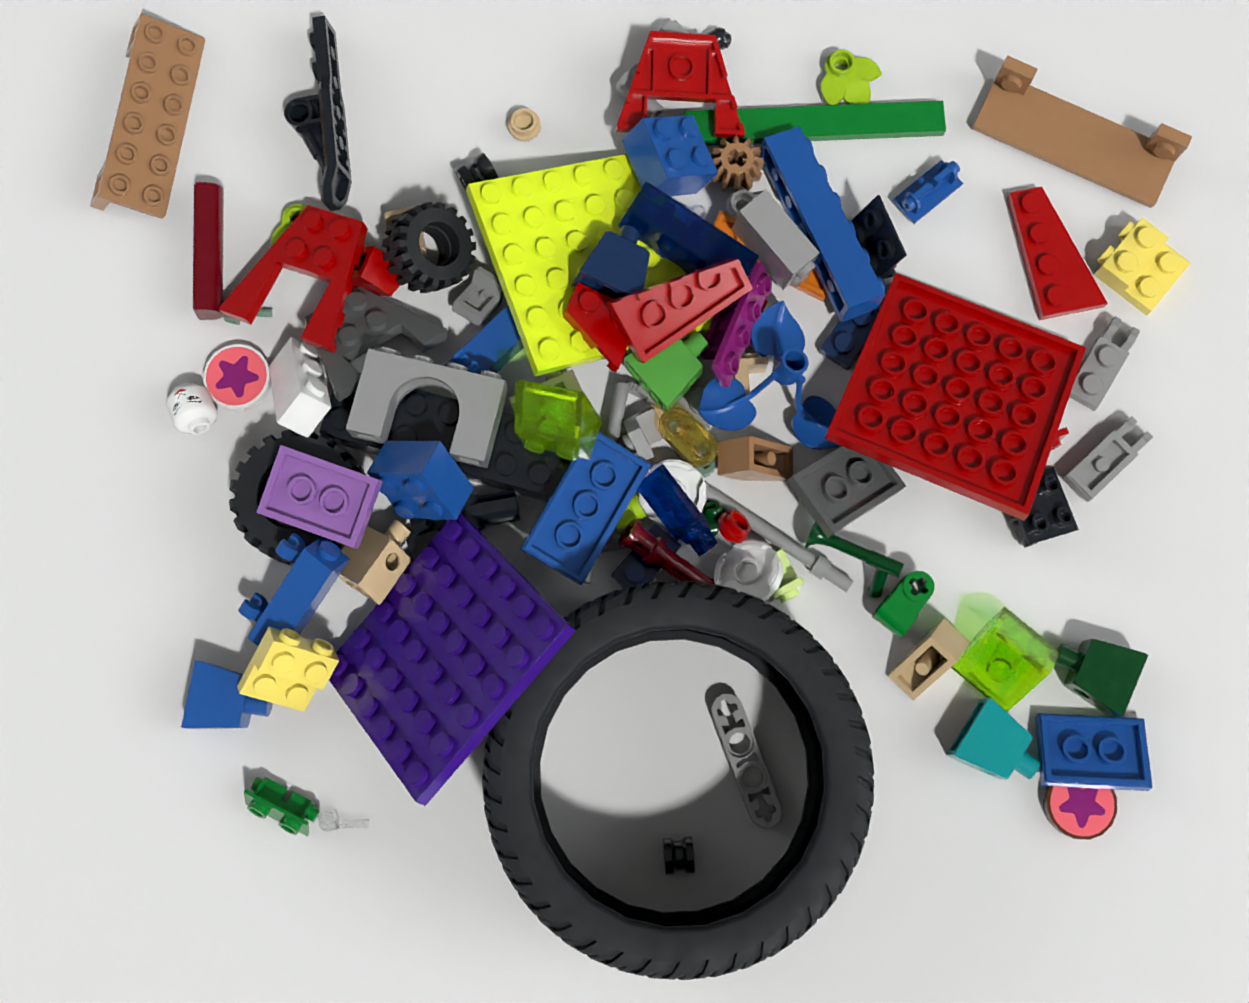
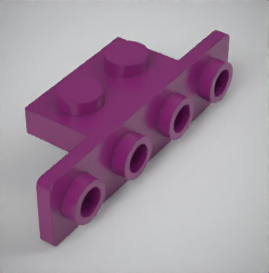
(732, 327)

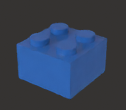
(670, 154)
(421, 480)

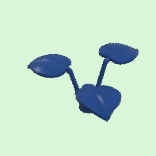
(781, 337)

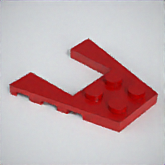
(316, 246)

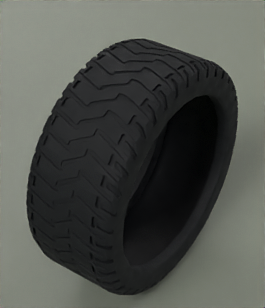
(797, 886)

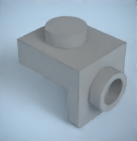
(480, 297)
(642, 432)

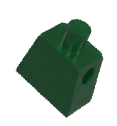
(1102, 674)

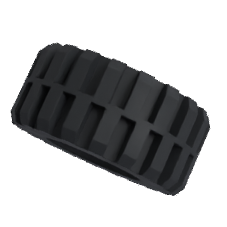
(261, 530)

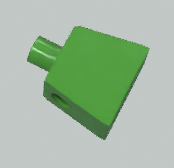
(670, 372)

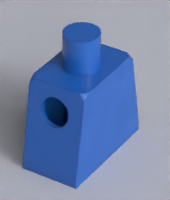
(216, 702)

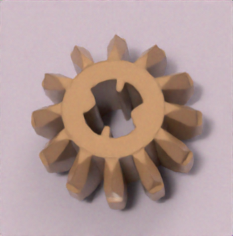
(738, 154)

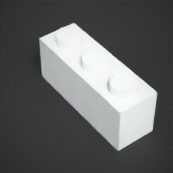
(299, 387)

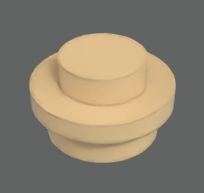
(524, 125)

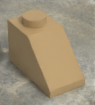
(929, 659)

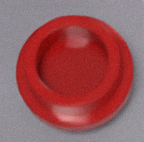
(734, 526)

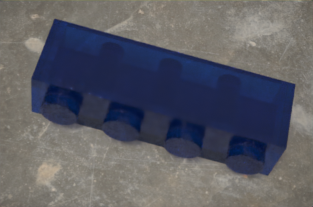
(682, 234)

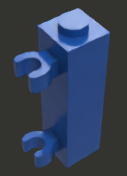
(491, 346)
(302, 589)

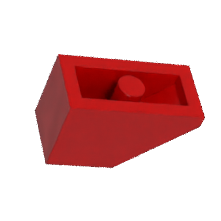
(373, 273)

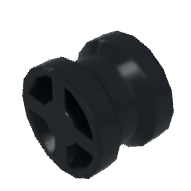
(678, 855)

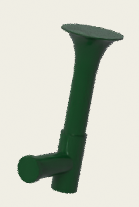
(883, 564)

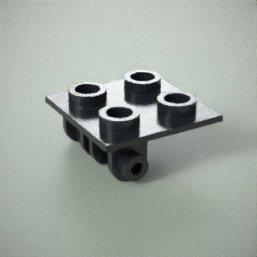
(879, 238)
(1049, 513)

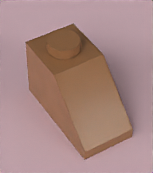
(754, 459)

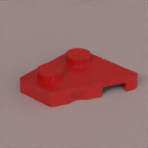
(595, 322)

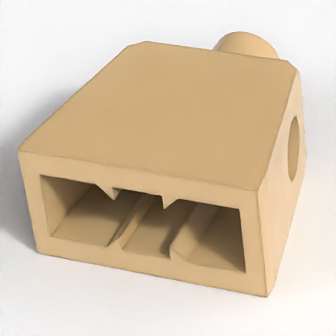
(377, 562)

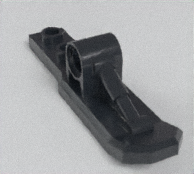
(325, 126)

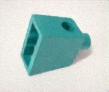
(994, 743)

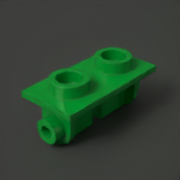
(268, 801)

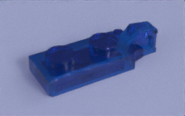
(676, 510)

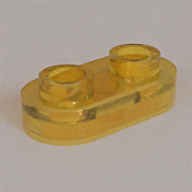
(690, 436)

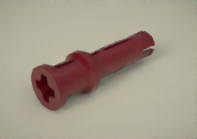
(654, 551)

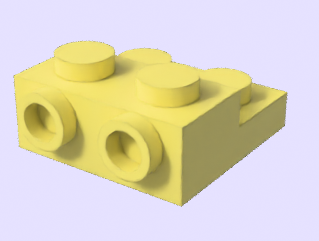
(1141, 265)
(288, 669)

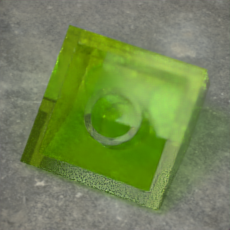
(555, 420)
(1006, 660)

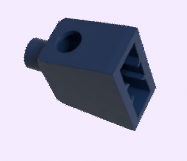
(616, 264)

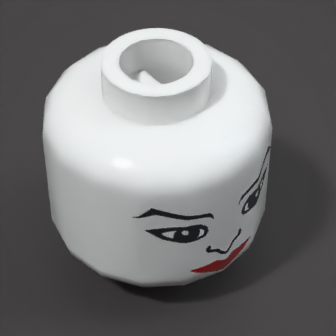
(191, 408)

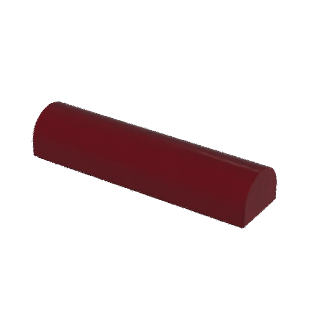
(208, 250)

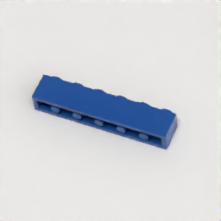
(818, 213)

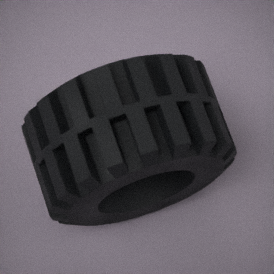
(451, 239)

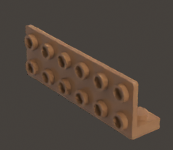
(150, 118)
(1078, 138)

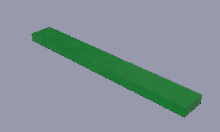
(834, 121)

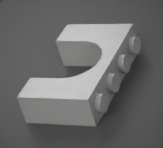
(390, 377)

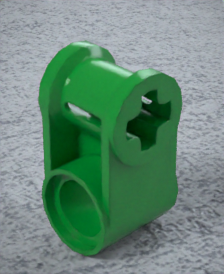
(902, 608)

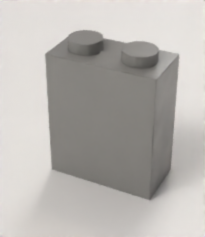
(776, 239)

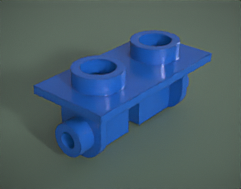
(929, 190)

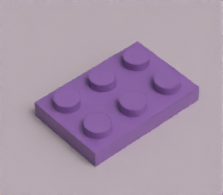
(319, 497)

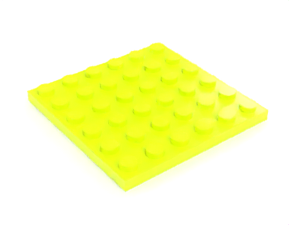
(539, 238)

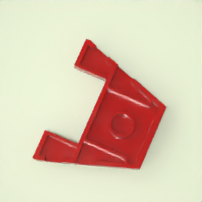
(682, 69)

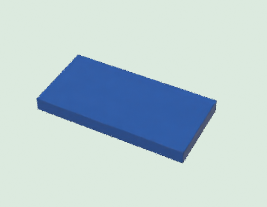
(585, 509)

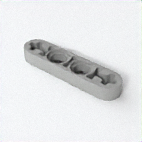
(750, 758)

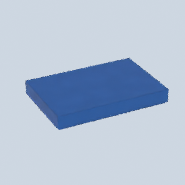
(1093, 752)

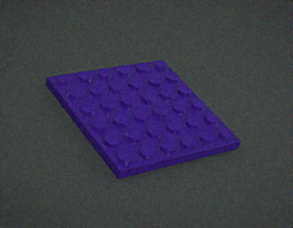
(446, 656)

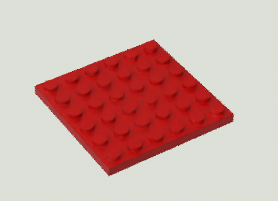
(958, 396)

